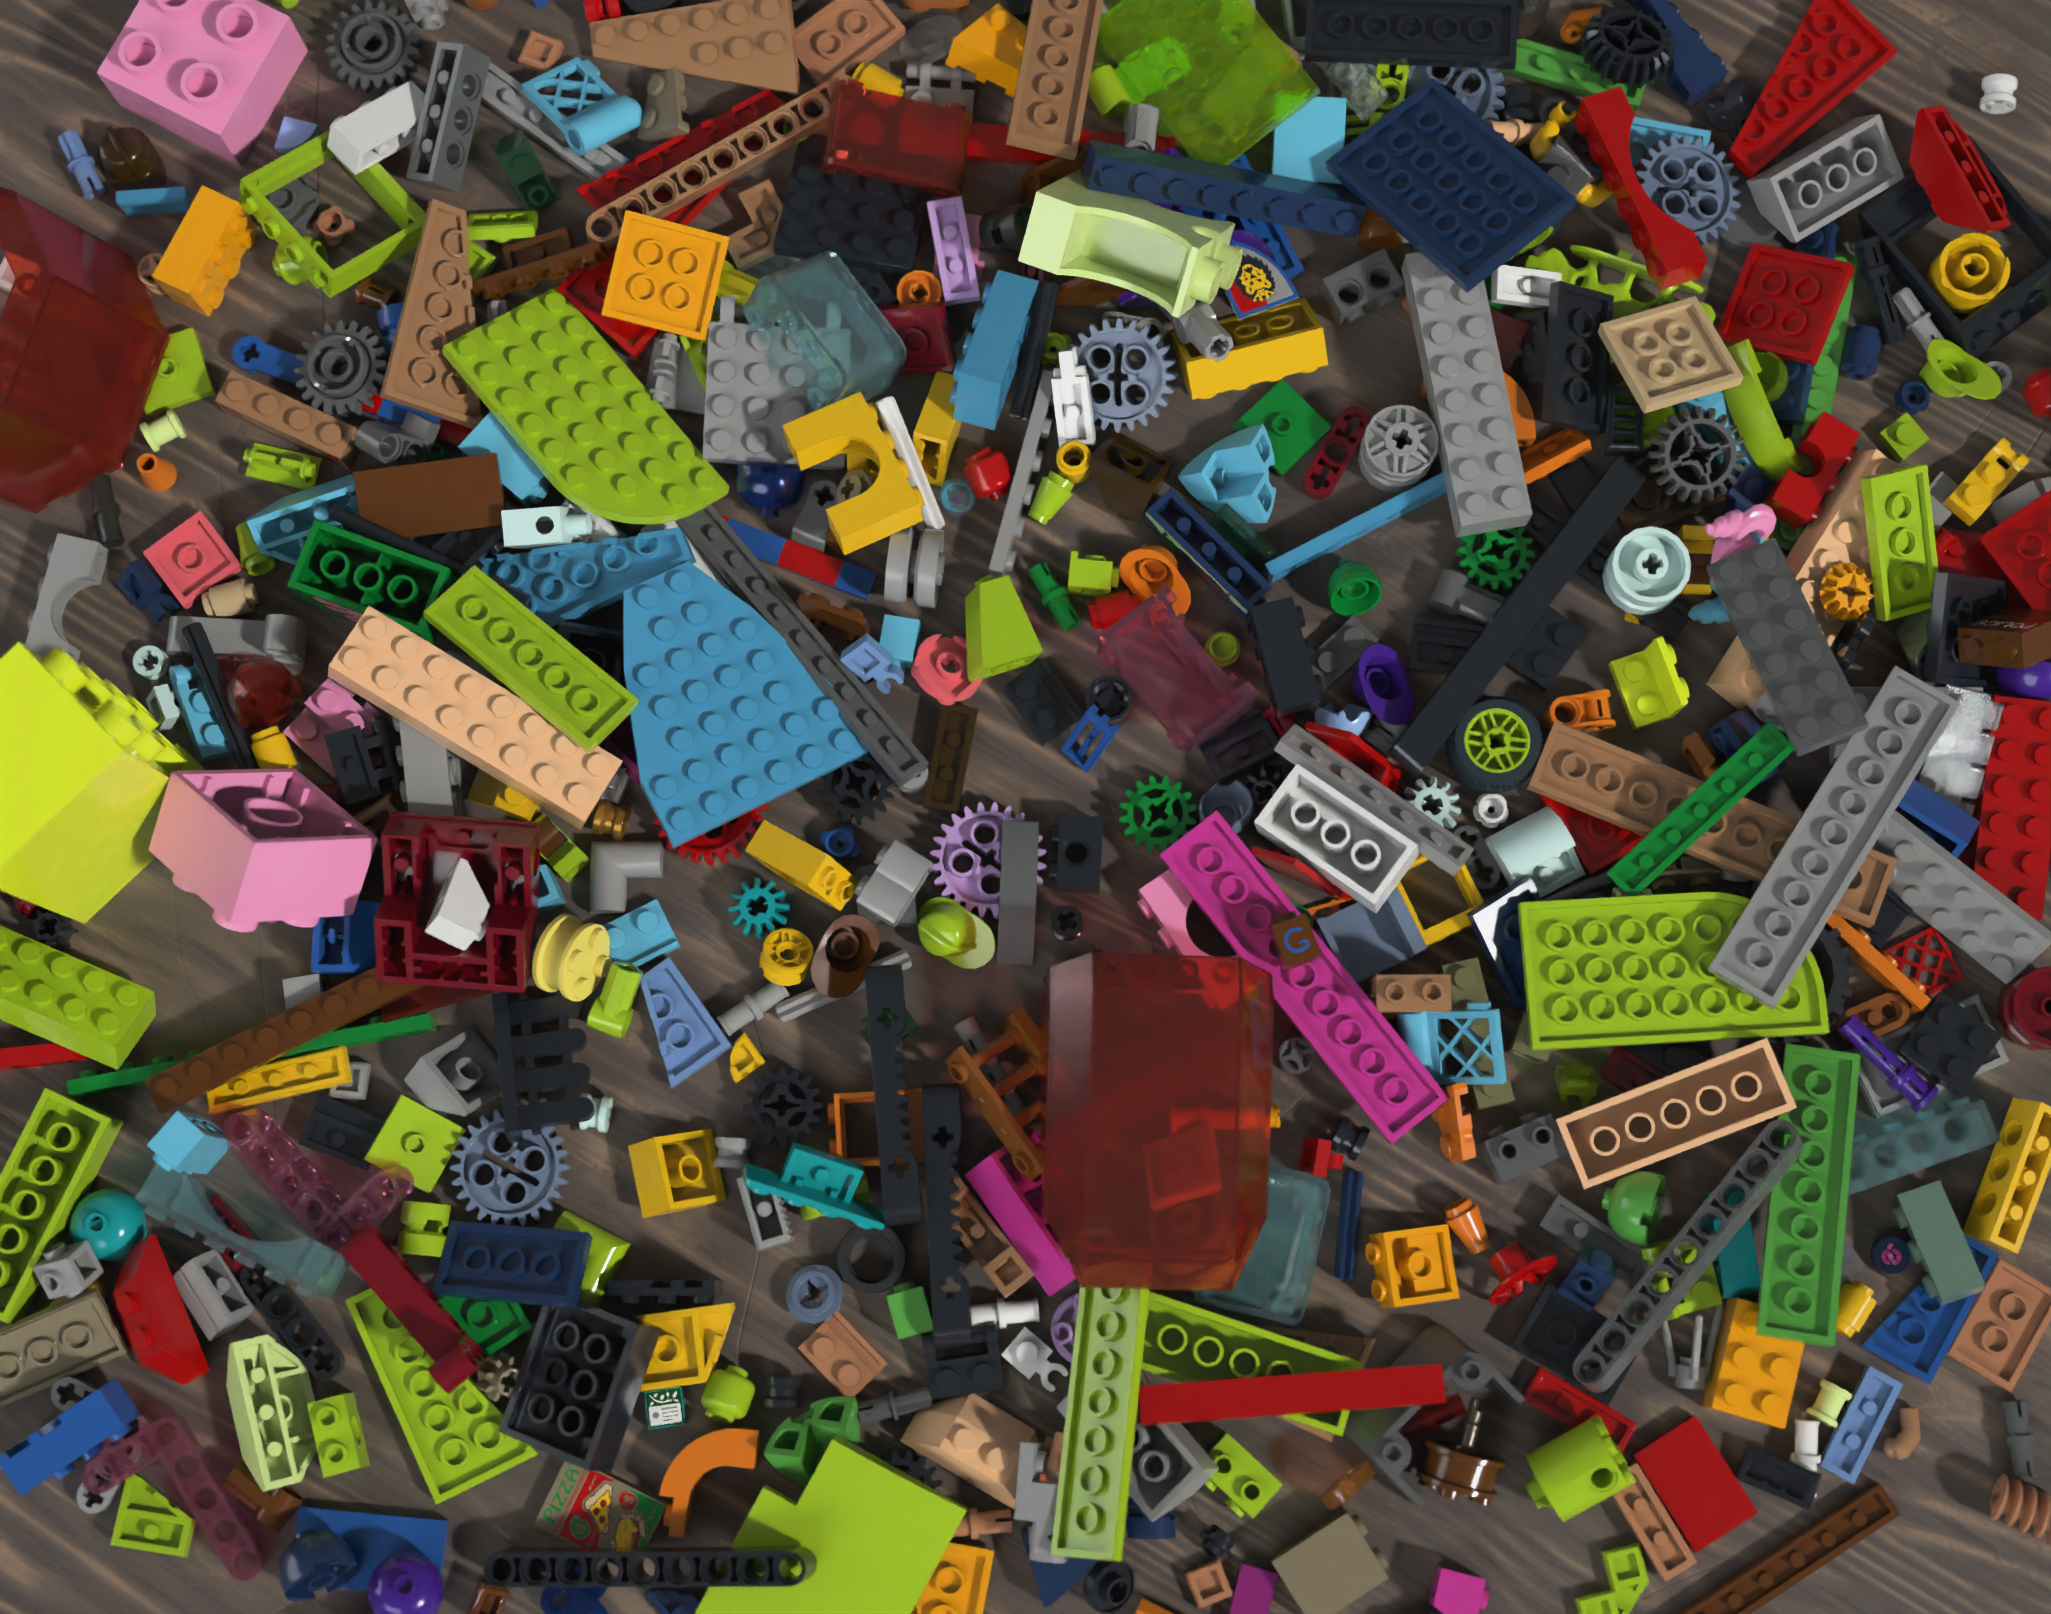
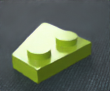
(151, 1521)

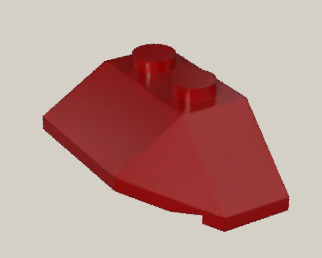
(1955, 174)
(156, 1316)

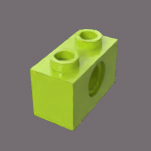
(338, 1434)

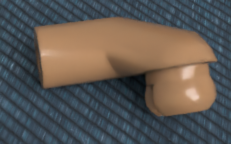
(1908, 1436)

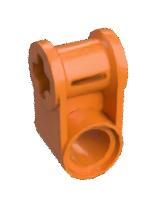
(1586, 711)

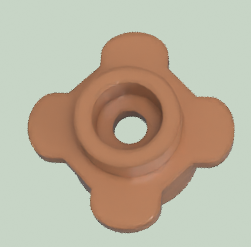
(327, 219)

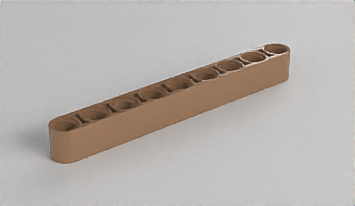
(711, 175)

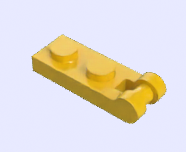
(1985, 482)

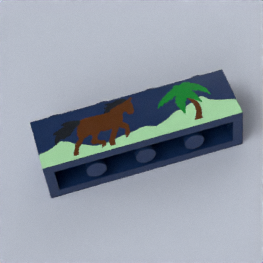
(1207, 553)

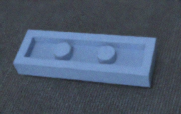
(1860, 1424)

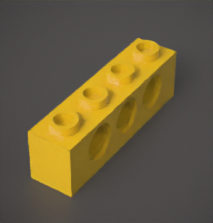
(2013, 1177)

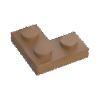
(756, 241)

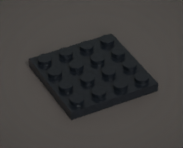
(857, 216)

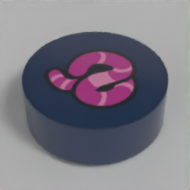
(1890, 1255)

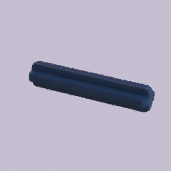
(1348, 1225)

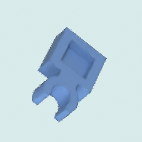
(871, 660)

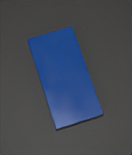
(377, 1537)

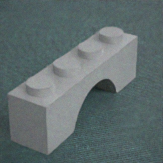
(71, 567)

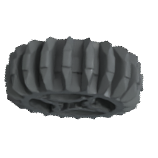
(1702, 470)

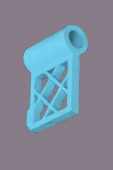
(594, 121)
(1424, 1038)

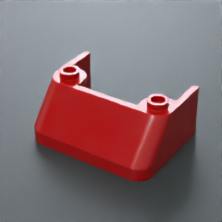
(1365, 758)

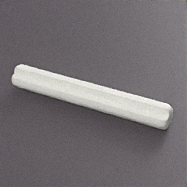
(894, 423)

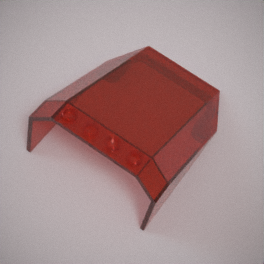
(1156, 1116)

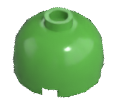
(1635, 1206)

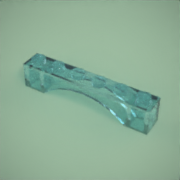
(303, 1260)

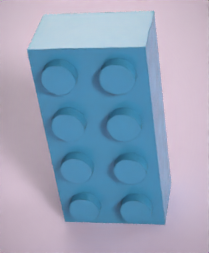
(993, 349)

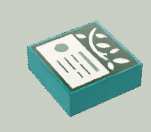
(665, 1407)

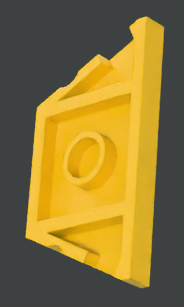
(686, 1345)

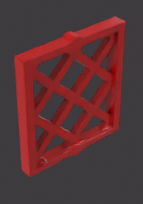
(1945, 953)

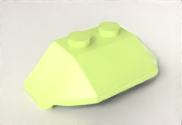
(270, 1410)

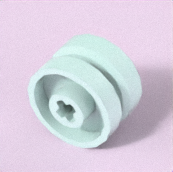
(1628, 566)

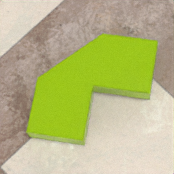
(1626, 1580)

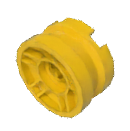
(789, 944)

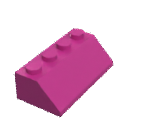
(1018, 1210)

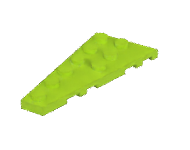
(448, 1433)

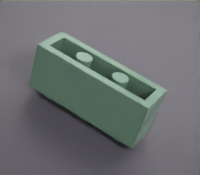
(1938, 1243)

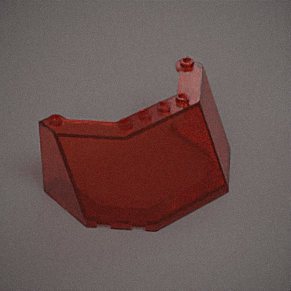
(73, 355)

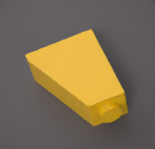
(937, 430)

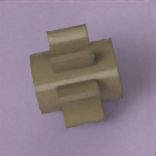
(498, 1376)

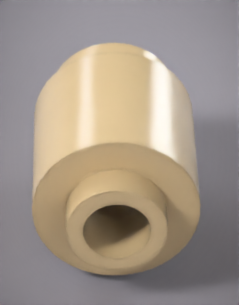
(230, 599)

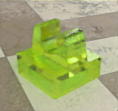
(1575, 1081)

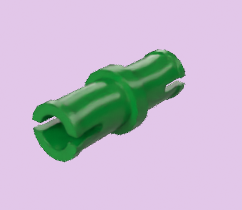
(1055, 597)

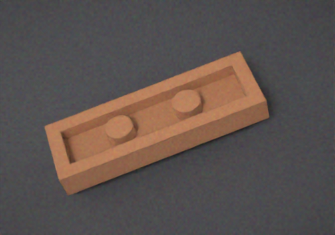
(1653, 1527)

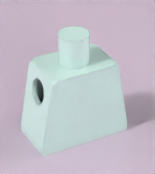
(534, 527)

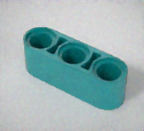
(1737, 1263)

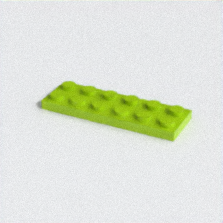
(531, 659)

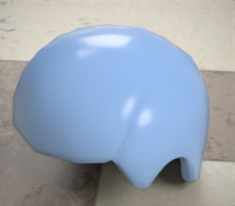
(1351, 718)

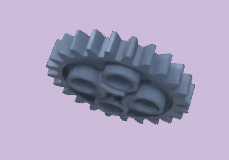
(1480, 102)
(1683, 162)
(1150, 376)
(494, 1197)

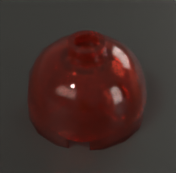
(261, 692)

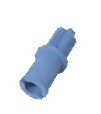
(81, 164)

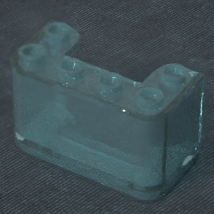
(831, 327)

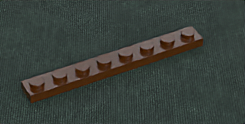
(272, 1039)

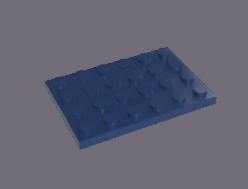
(1450, 184)

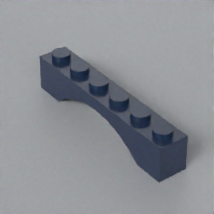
(1694, 67)

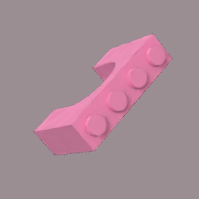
(1168, 904)

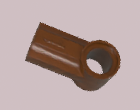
(269, 1507)

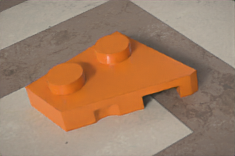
(1455, 1126)

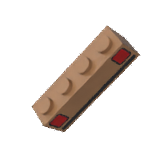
(288, 419)

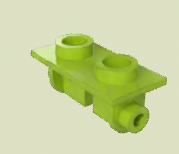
(282, 466)

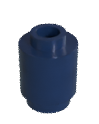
(1861, 352)

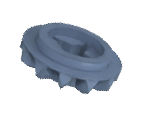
(800, 1290)

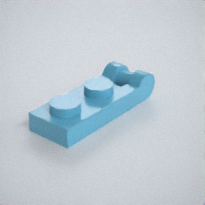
(199, 714)

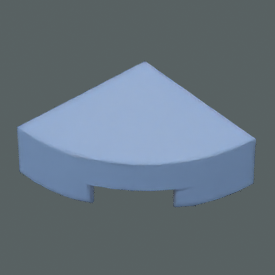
(294, 134)

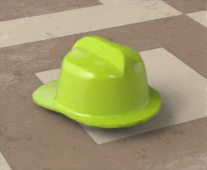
(1955, 373)
(955, 933)

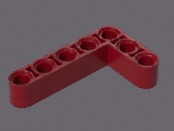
(415, 1307)

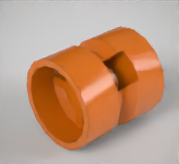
(919, 287)

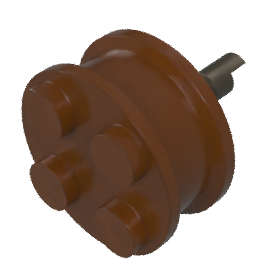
(1460, 1466)

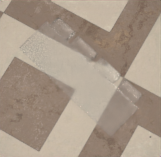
(1948, 765)

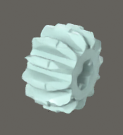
(1434, 796)

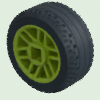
(1517, 749)

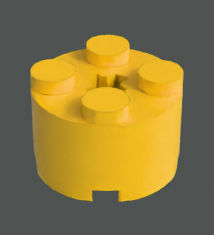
(1969, 272)

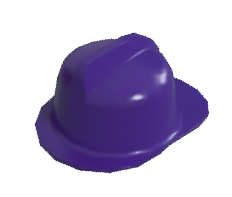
(1383, 685)

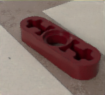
(1339, 427)

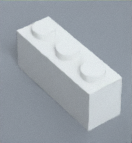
(377, 127)

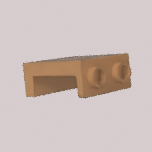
(1410, 993)

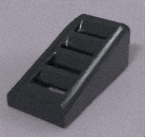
(1623, 448)

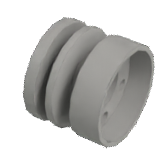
(1396, 468)

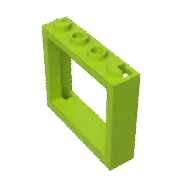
(374, 180)

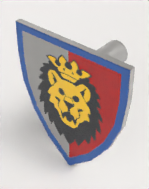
(1258, 284)

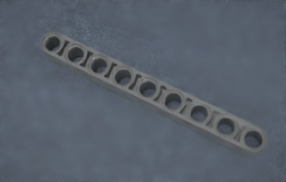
(1687, 1274)

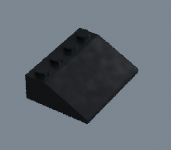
(580, 1383)

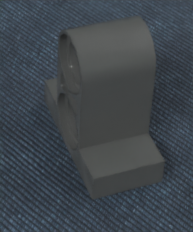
(398, 445)

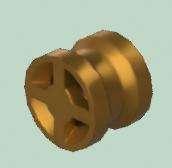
(611, 819)

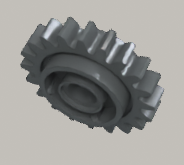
(369, 27)
(324, 360)

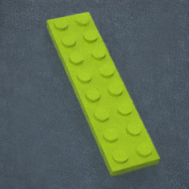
(1100, 1424)

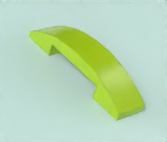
(1756, 419)

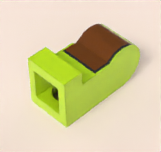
(560, 850)

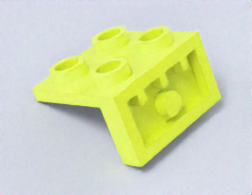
(1650, 684)

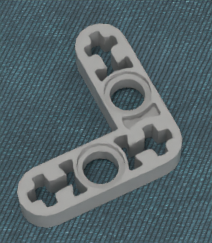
(83, 1389)

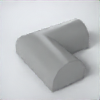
(611, 866)

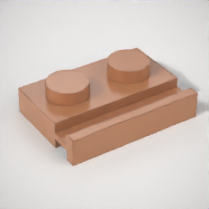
(843, 1355)

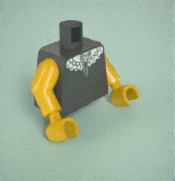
(1566, 163)

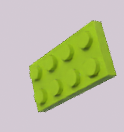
(1900, 540)

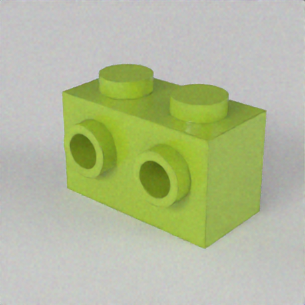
(1240, 1477)

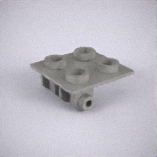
(672, 377)

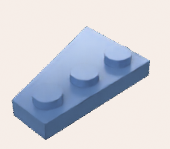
(682, 1024)

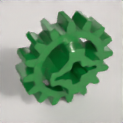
(1499, 568)
(1144, 804)

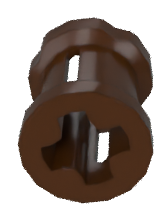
(375, 294)

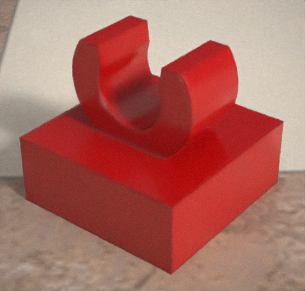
(1316, 1157)

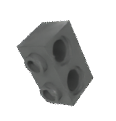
(1356, 281)

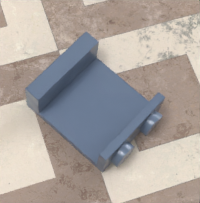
(1370, 940)

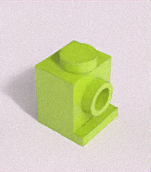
(1091, 575)

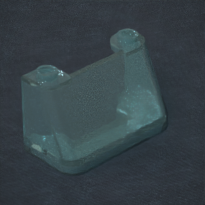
(1284, 1256)

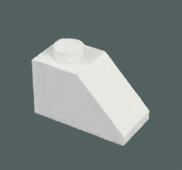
(459, 908)

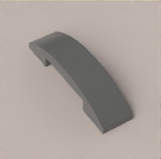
(1017, 892)

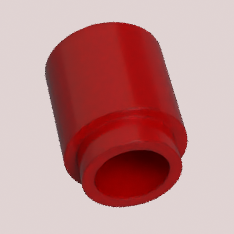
(1110, 608)

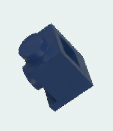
(1588, 1277)

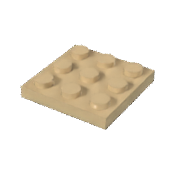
(1670, 354)

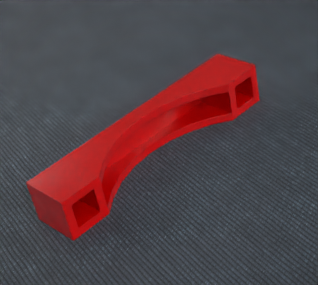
(1668, 247)

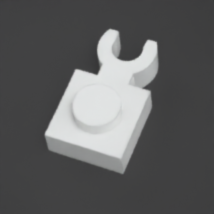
(1030, 1355)

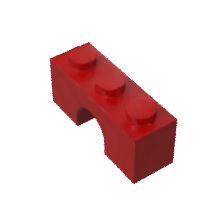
(1827, 446)

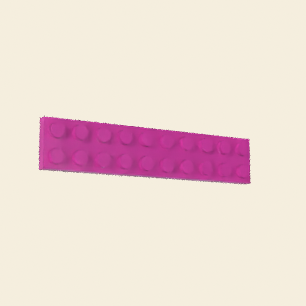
(1317, 996)

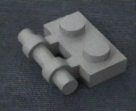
(940, 96)

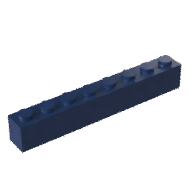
(1222, 189)

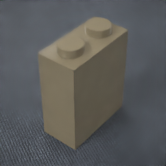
(1331, 1565)

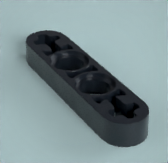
(288, 1322)

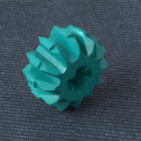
(756, 896)

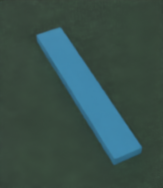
(1354, 528)

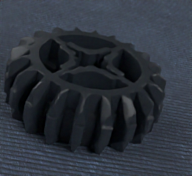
(1627, 47)

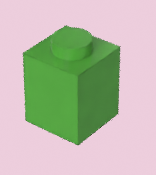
(910, 1310)

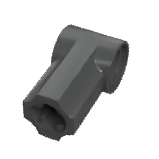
(1456, 595)

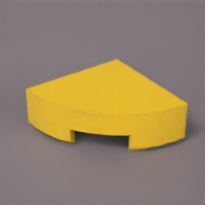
(744, 1059)

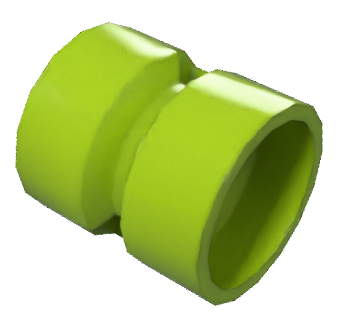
(421, 1216)

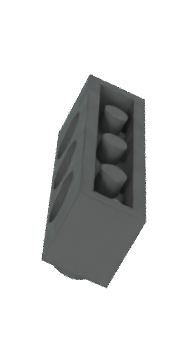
(448, 116)

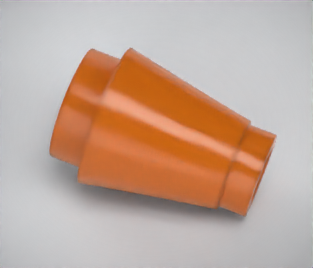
(156, 472)
(1467, 1223)

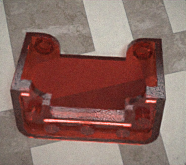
(896, 139)

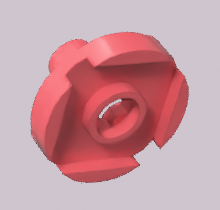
(934, 679)

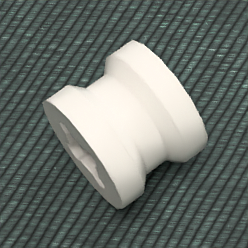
(1998, 93)

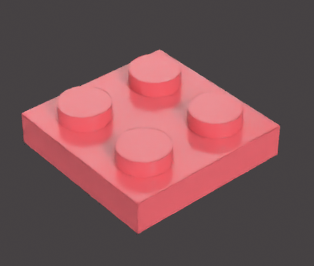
(193, 559)

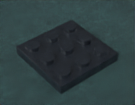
(1956, 603)

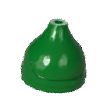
(1353, 588)

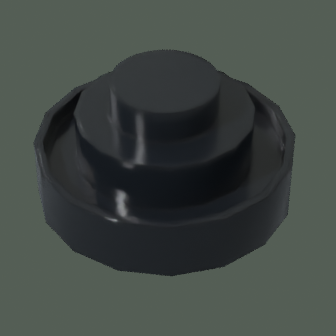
(1108, 1586)

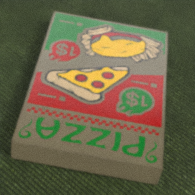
(599, 1510)

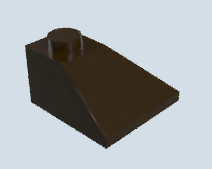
(1128, 475)

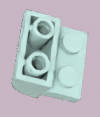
(1537, 849)

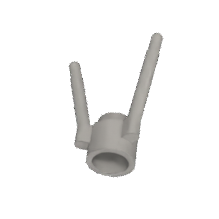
(1693, 1370)

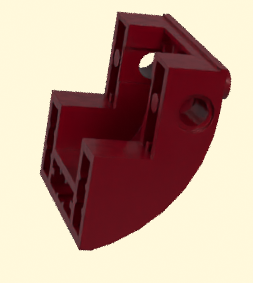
(416, 859)

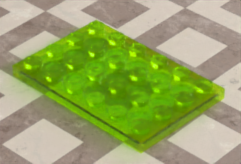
(1208, 70)

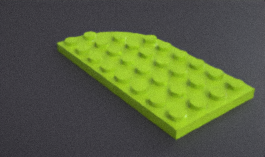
(584, 415)
(1641, 977)

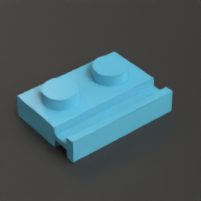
(641, 935)

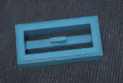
(154, 201)

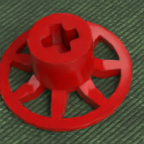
(1514, 1268)

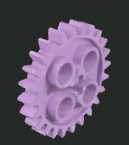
(968, 886)

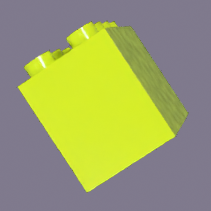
(76, 783)

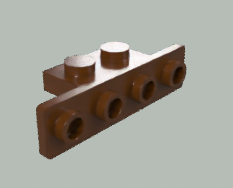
(537, 260)

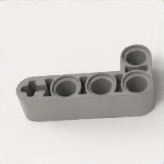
(277, 638)

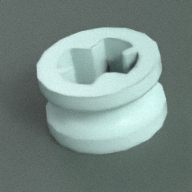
(160, 669)

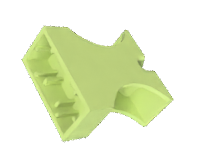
(1129, 244)

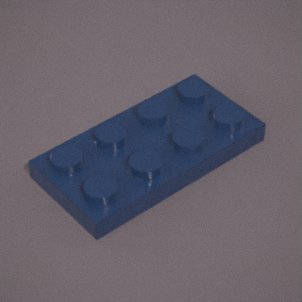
(513, 1264)

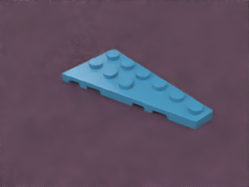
(585, 577)

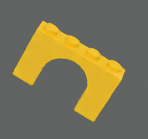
(853, 428)

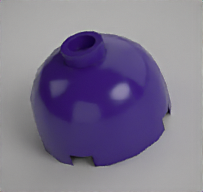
(2026, 683)
(406, 1585)

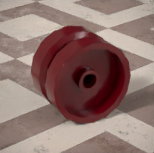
(2023, 1009)

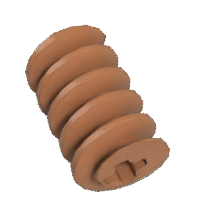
(2023, 1504)

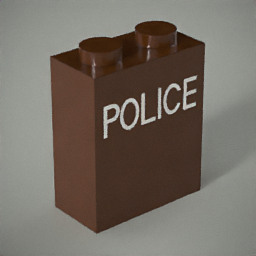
(2007, 638)

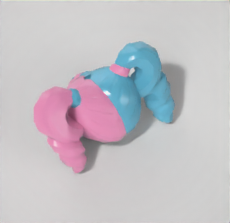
(1732, 537)

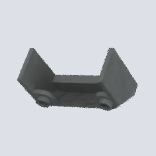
(1377, 1429)

